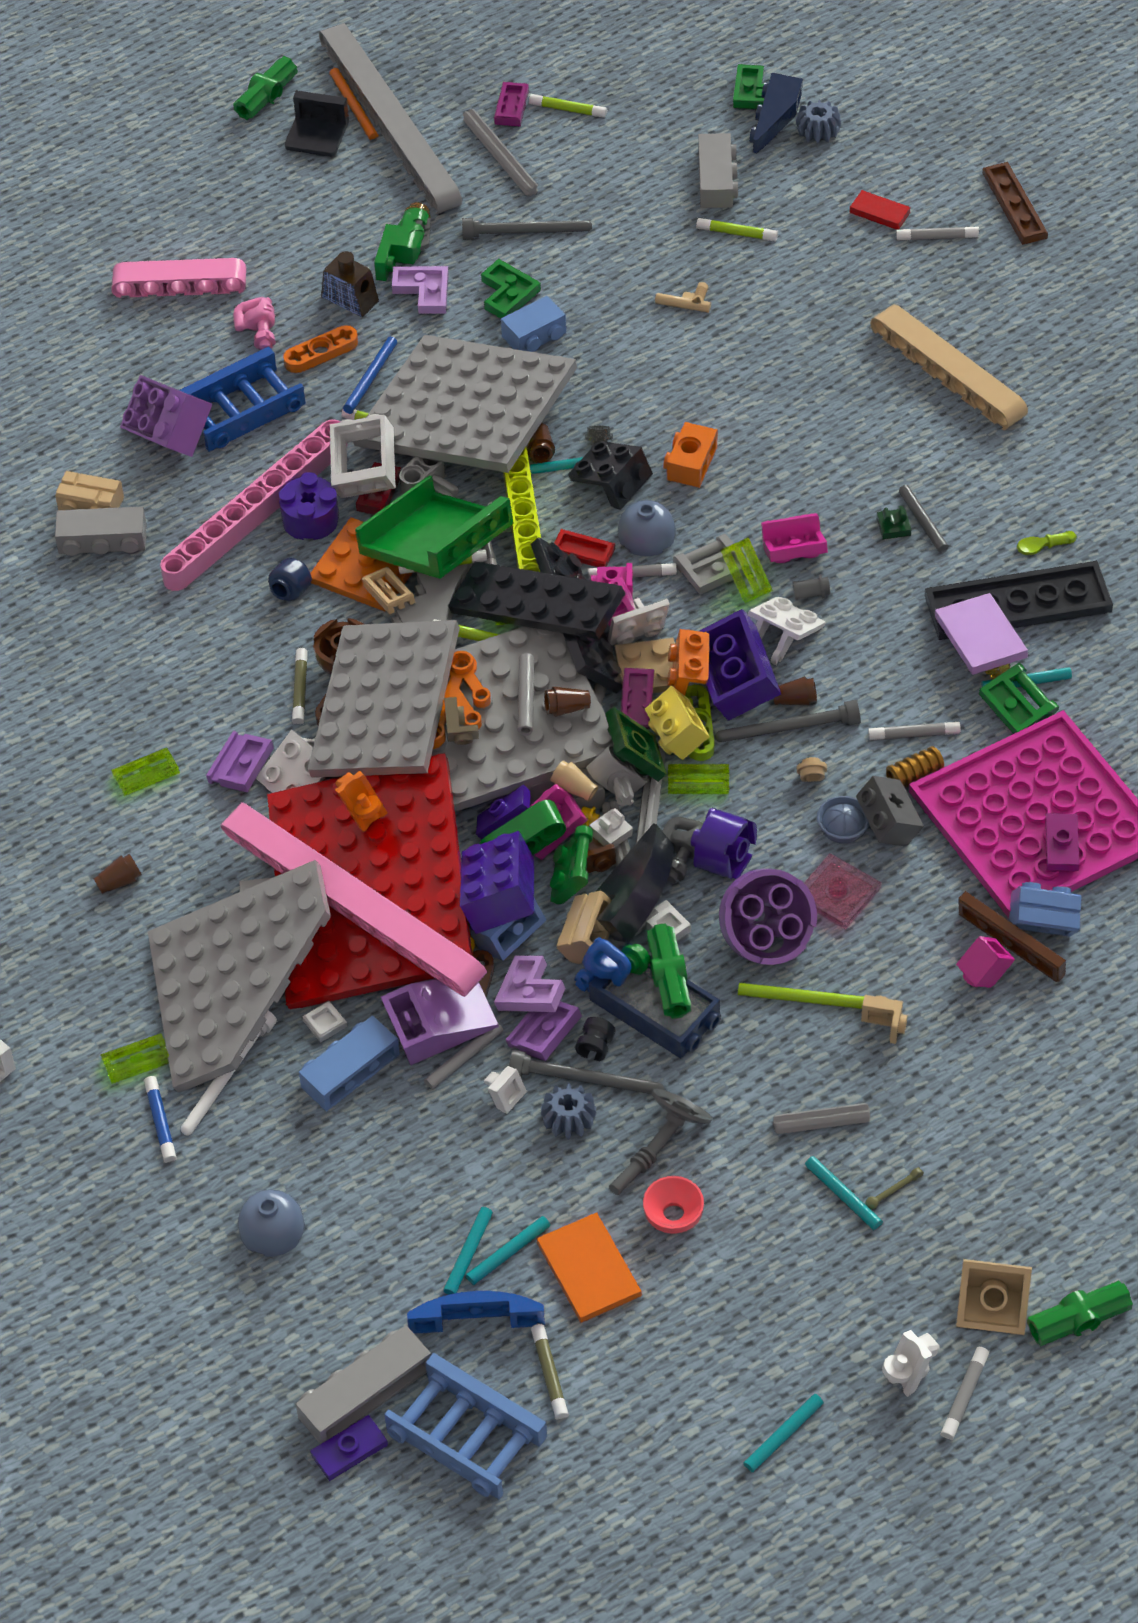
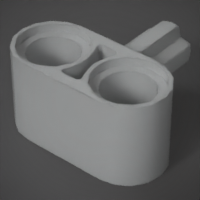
(419, 469)
(617, 776)

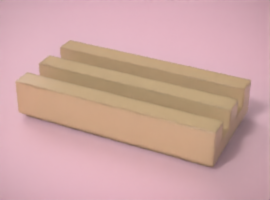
(383, 600)

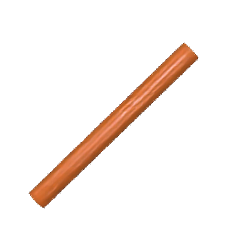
(353, 104)

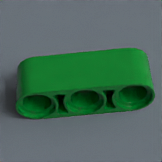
(538, 826)

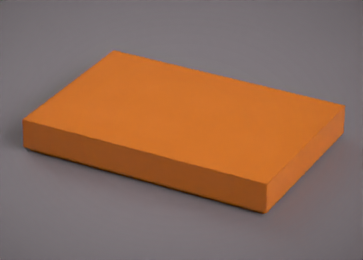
(589, 1267)

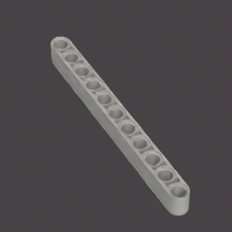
(391, 117)

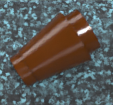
(541, 445)
(797, 692)
(566, 700)
(118, 874)

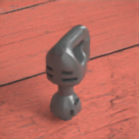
(682, 844)

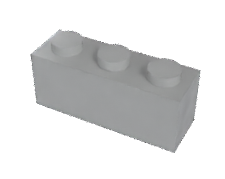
(717, 170)
(100, 530)

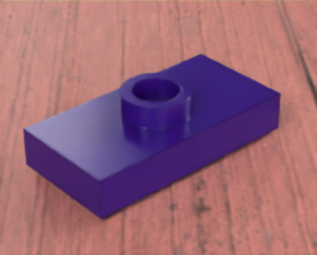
(503, 811)
(349, 1447)

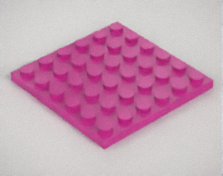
(998, 803)

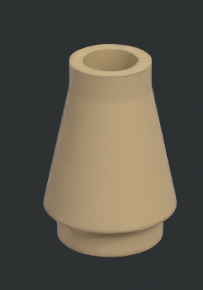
(574, 781)

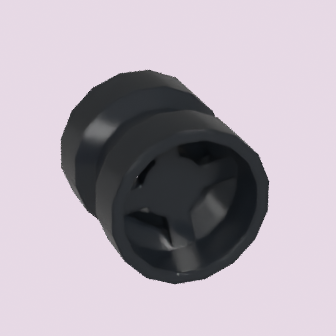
(596, 1036)

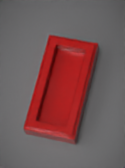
(880, 210)
(585, 548)

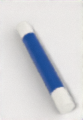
(160, 1119)

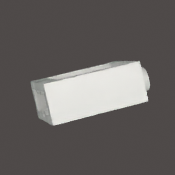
(365, 480)

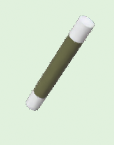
(299, 686)
(549, 1371)

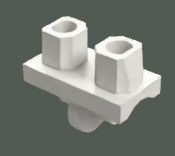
(910, 1361)

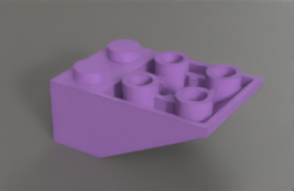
(165, 415)
(436, 1018)

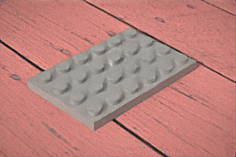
(384, 699)

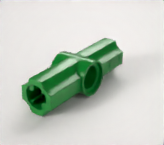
(265, 88)
(668, 971)
(1079, 1313)

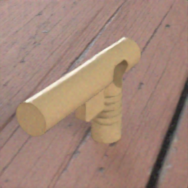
(688, 300)

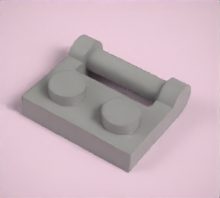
(711, 571)

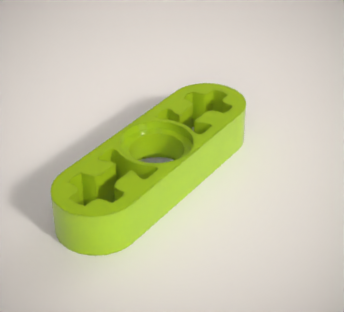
(704, 714)

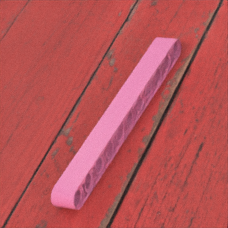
(358, 901)

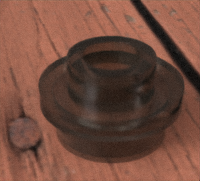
(598, 433)

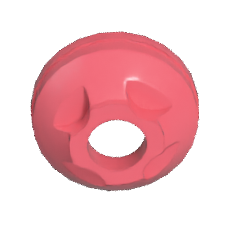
(673, 1192)

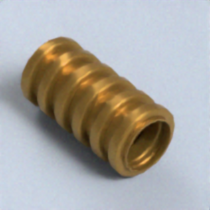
(916, 767)

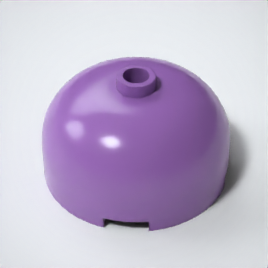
(785, 912)

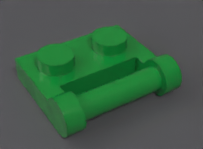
(1010, 703)
(570, 866)

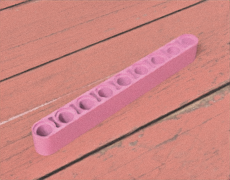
(244, 511)

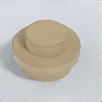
(811, 769)

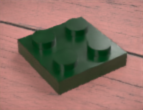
(635, 744)

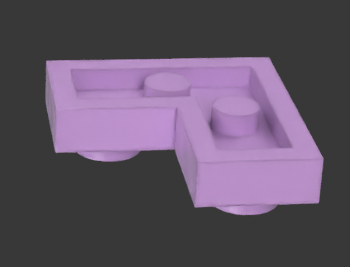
(428, 282)
(526, 990)

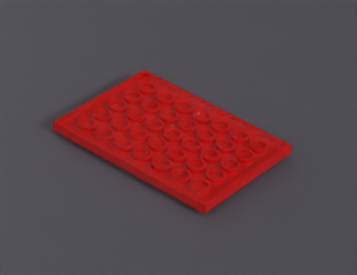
(402, 856)

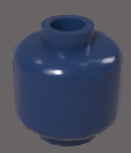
(289, 579)

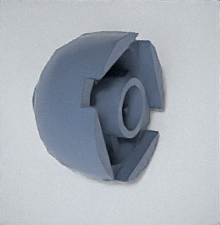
(646, 528)
(271, 1223)

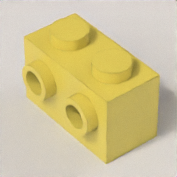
(676, 723)

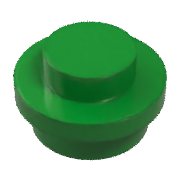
(638, 957)

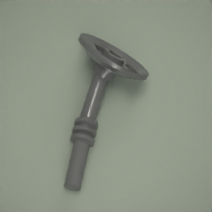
(678, 1112)

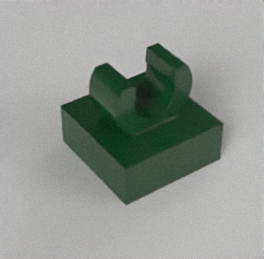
(893, 523)

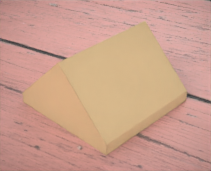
(994, 1297)

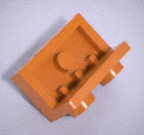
(689, 659)

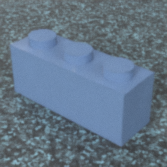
(349, 1063)

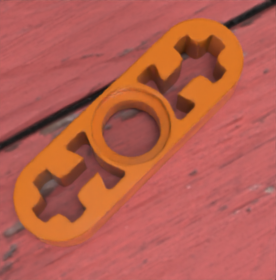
(324, 340)

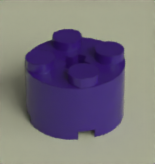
(309, 507)
(723, 843)

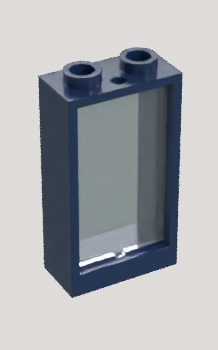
(640, 1007)

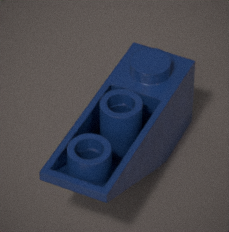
(779, 107)

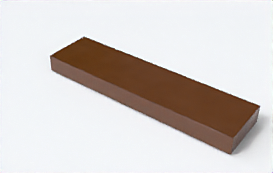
(1015, 203)
(1012, 937)

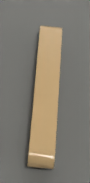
(950, 366)

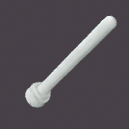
(219, 1083)

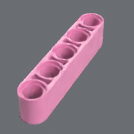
(179, 277)

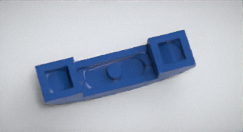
(475, 1304)

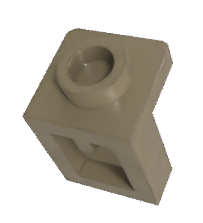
(454, 717)

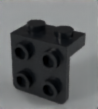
(317, 123)
(616, 468)

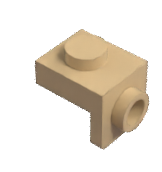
(885, 1012)

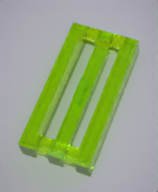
(756, 566)
(148, 774)
(698, 774)
(138, 1062)

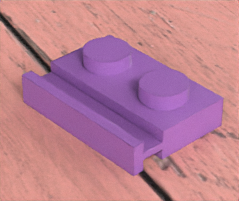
(240, 761)
(543, 1031)

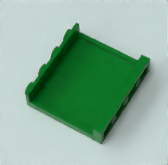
(431, 530)

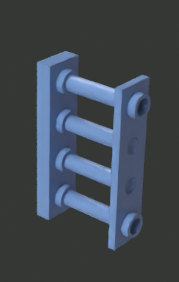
(469, 1394)

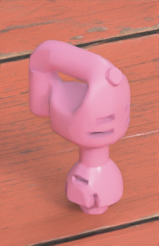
(256, 315)

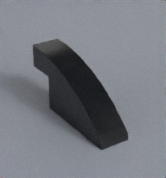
(636, 884)

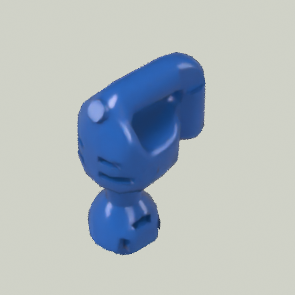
(604, 962)

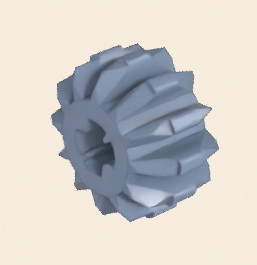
(818, 121)
(579, 1117)

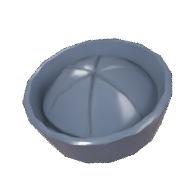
(842, 819)

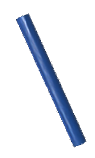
(370, 375)

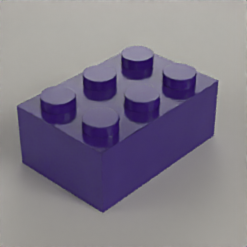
(738, 666)
(497, 882)

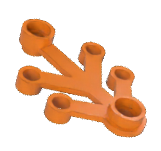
(462, 669)

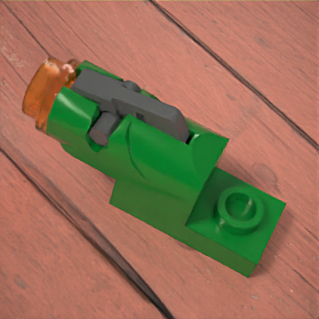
(403, 241)

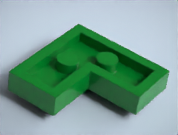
(748, 86)
(512, 288)

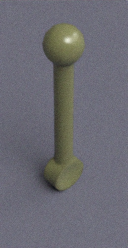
(872, 1202)

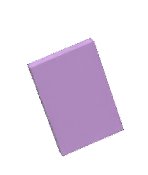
(981, 633)

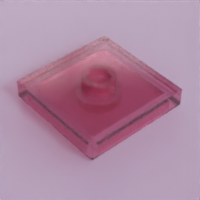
(841, 890)

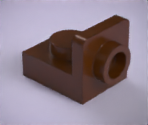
(600, 857)

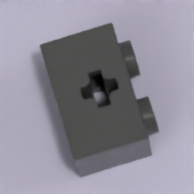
(889, 811)

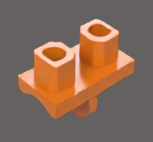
(360, 799)

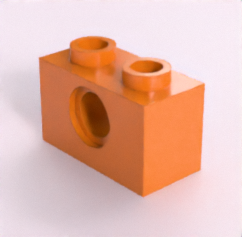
(691, 454)

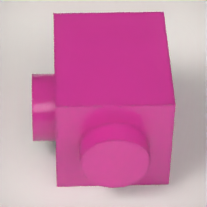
(985, 962)

